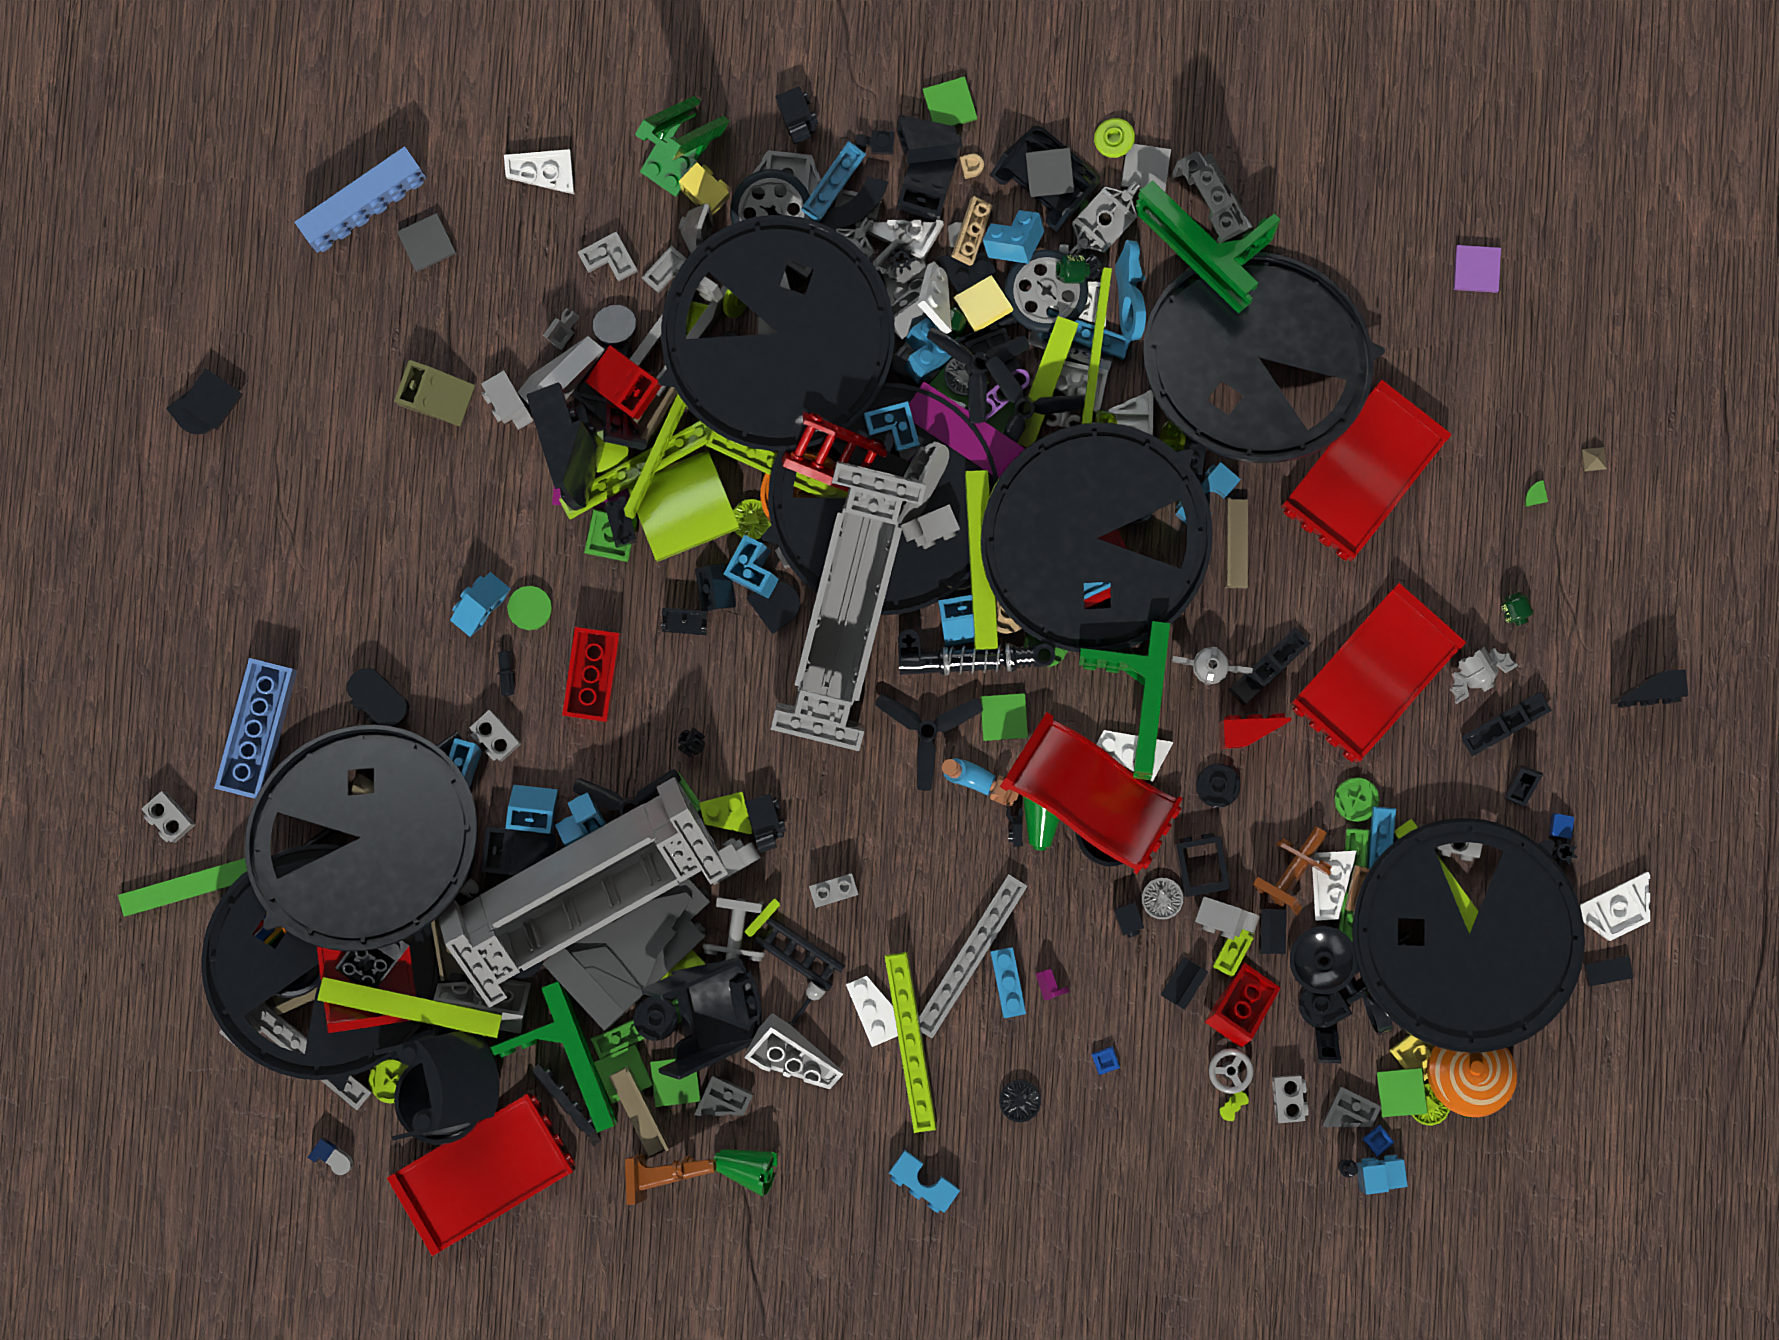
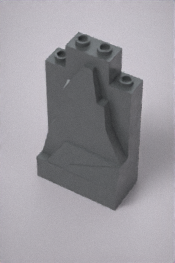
(631, 952)

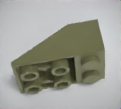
(434, 393)

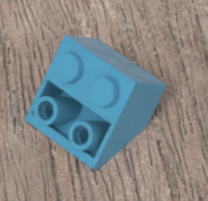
(957, 620)
(532, 809)

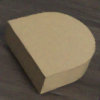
(971, 165)

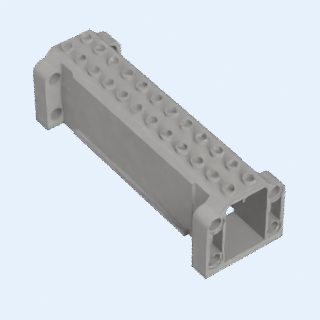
(847, 607)
(579, 890)

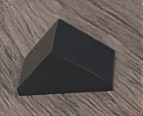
(1522, 784)
(1326, 1045)

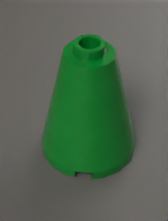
(1040, 825)
(748, 1168)

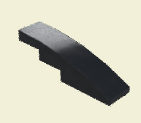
(1269, 666)
(1506, 723)

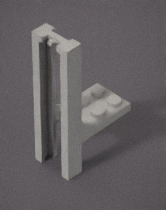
(710, 292)

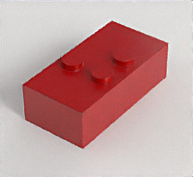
(591, 674)

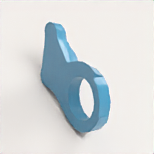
(1131, 301)

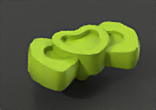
(1233, 1105)

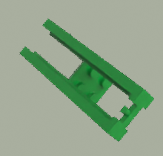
(672, 156)
(1214, 262)
(1149, 672)
(568, 1031)

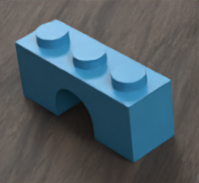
(1218, 480)
(1008, 982)
(938, 1195)

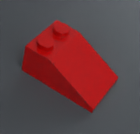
(1243, 1005)

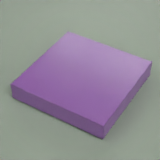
(1477, 268)

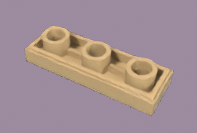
(967, 240)

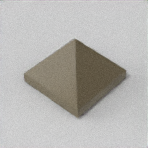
(1594, 459)

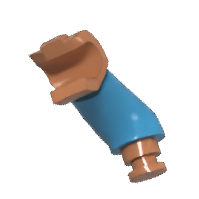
(979, 779)

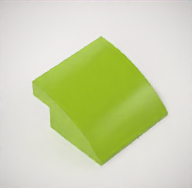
(685, 507)

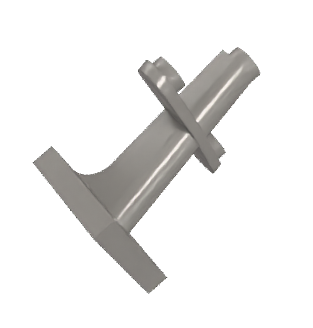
(733, 949)

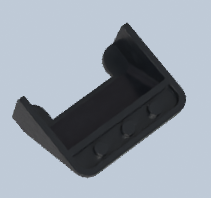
(1014, 166)

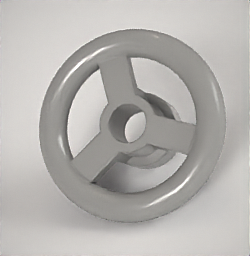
(1213, 1070)

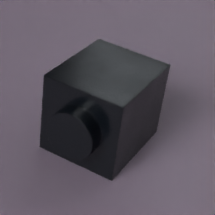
(1128, 920)

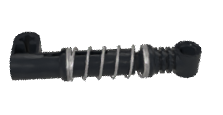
(966, 659)

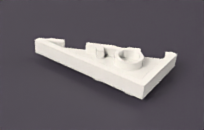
(921, 232)

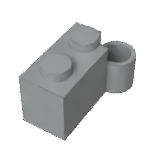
(906, 311)
(505, 401)
(931, 527)
(736, 856)
(1225, 918)

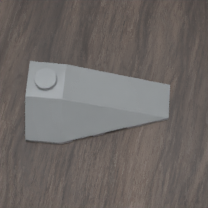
(696, 226)

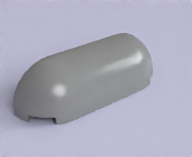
(928, 468)

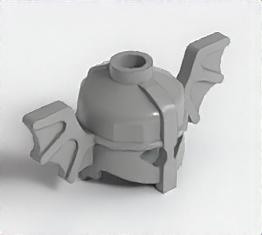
(1204, 672)
(1479, 672)

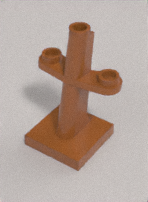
(1281, 891)
(642, 1177)

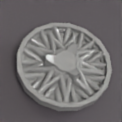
(1162, 898)

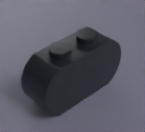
(377, 698)

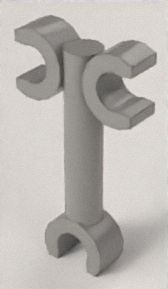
(882, 258)
(1063, 419)

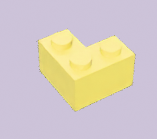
(703, 188)

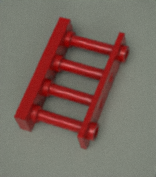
(815, 468)

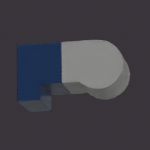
(332, 1155)

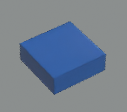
(1105, 1060)
(1378, 1140)

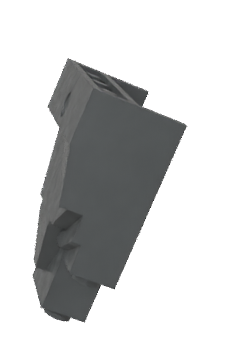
(1225, 210)

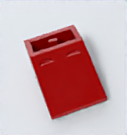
(623, 382)
(1243, 732)

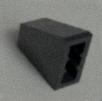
(927, 140)

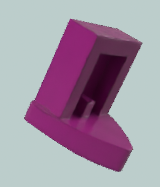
(1048, 985)

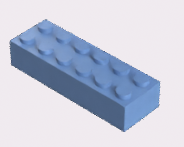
(361, 200)
(255, 728)

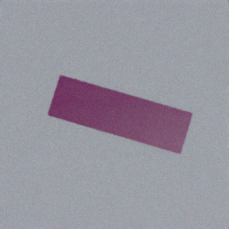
(955, 433)

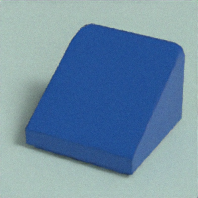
(1561, 826)

